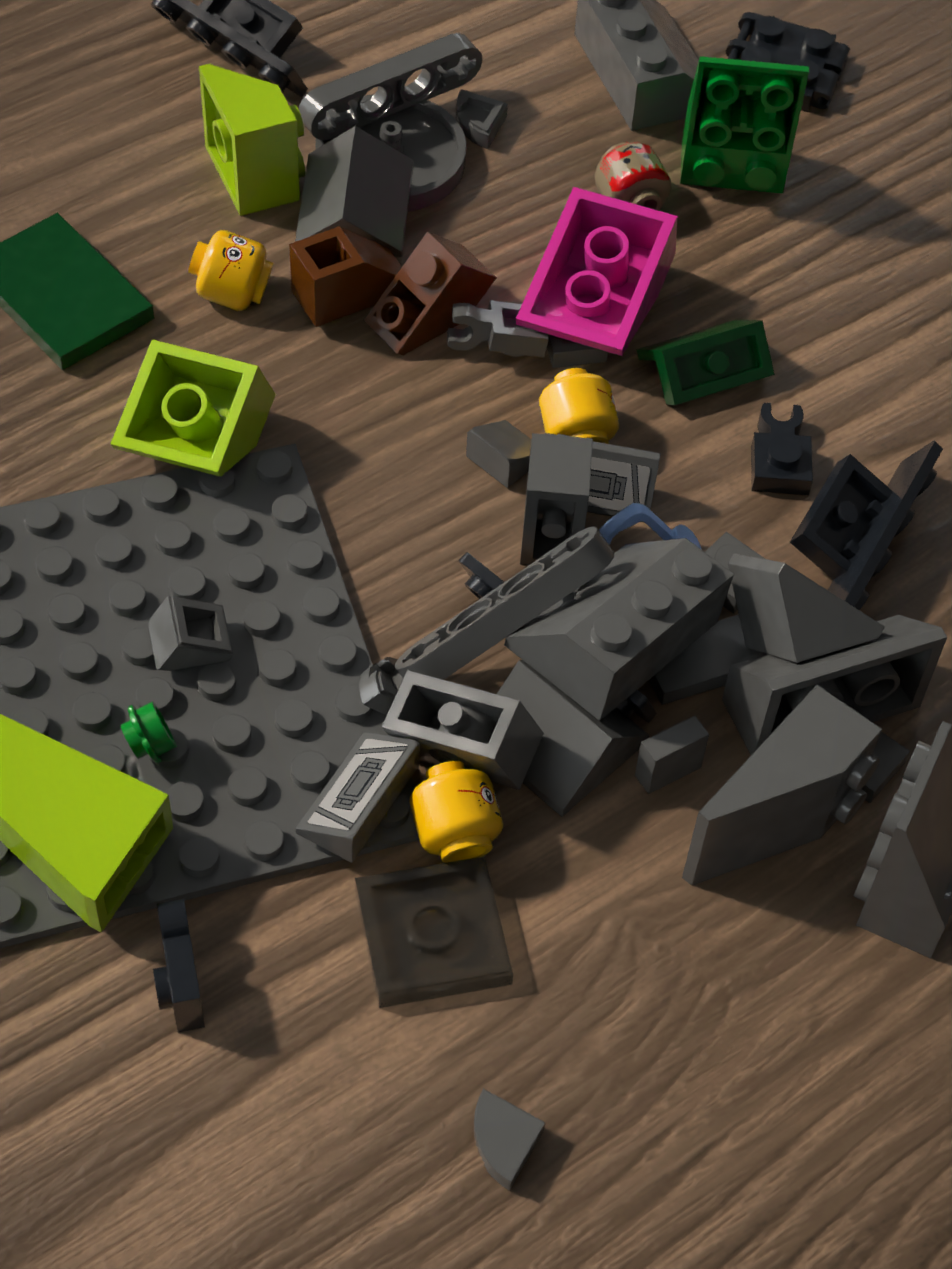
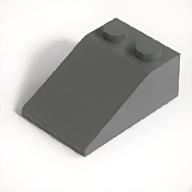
(787, 789)

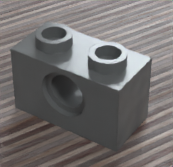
(555, 492)
(465, 726)

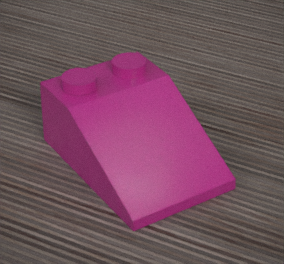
(600, 271)

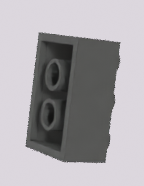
(638, 58)
(625, 622)
(870, 677)

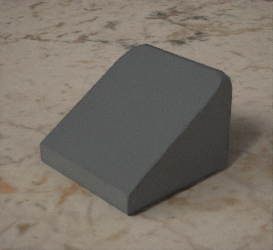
(499, 451)
(189, 634)

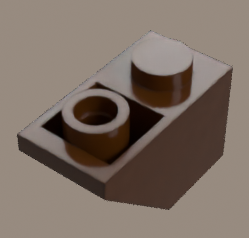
(339, 273)
(424, 290)

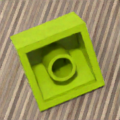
(251, 138)
(194, 409)

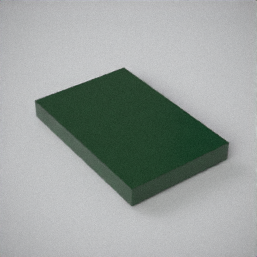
(66, 292)

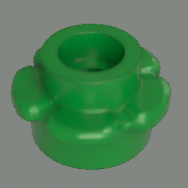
(148, 732)

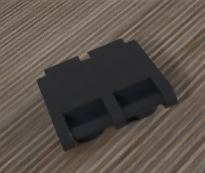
(793, 45)

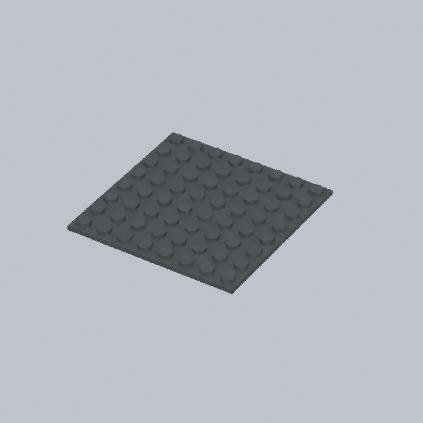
(248, 731)

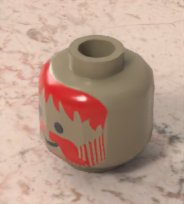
(633, 175)

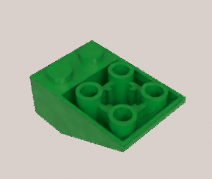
(741, 124)

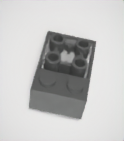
(911, 861)

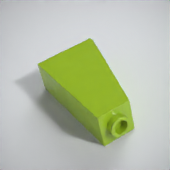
(77, 821)

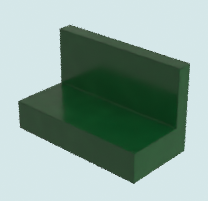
(710, 360)

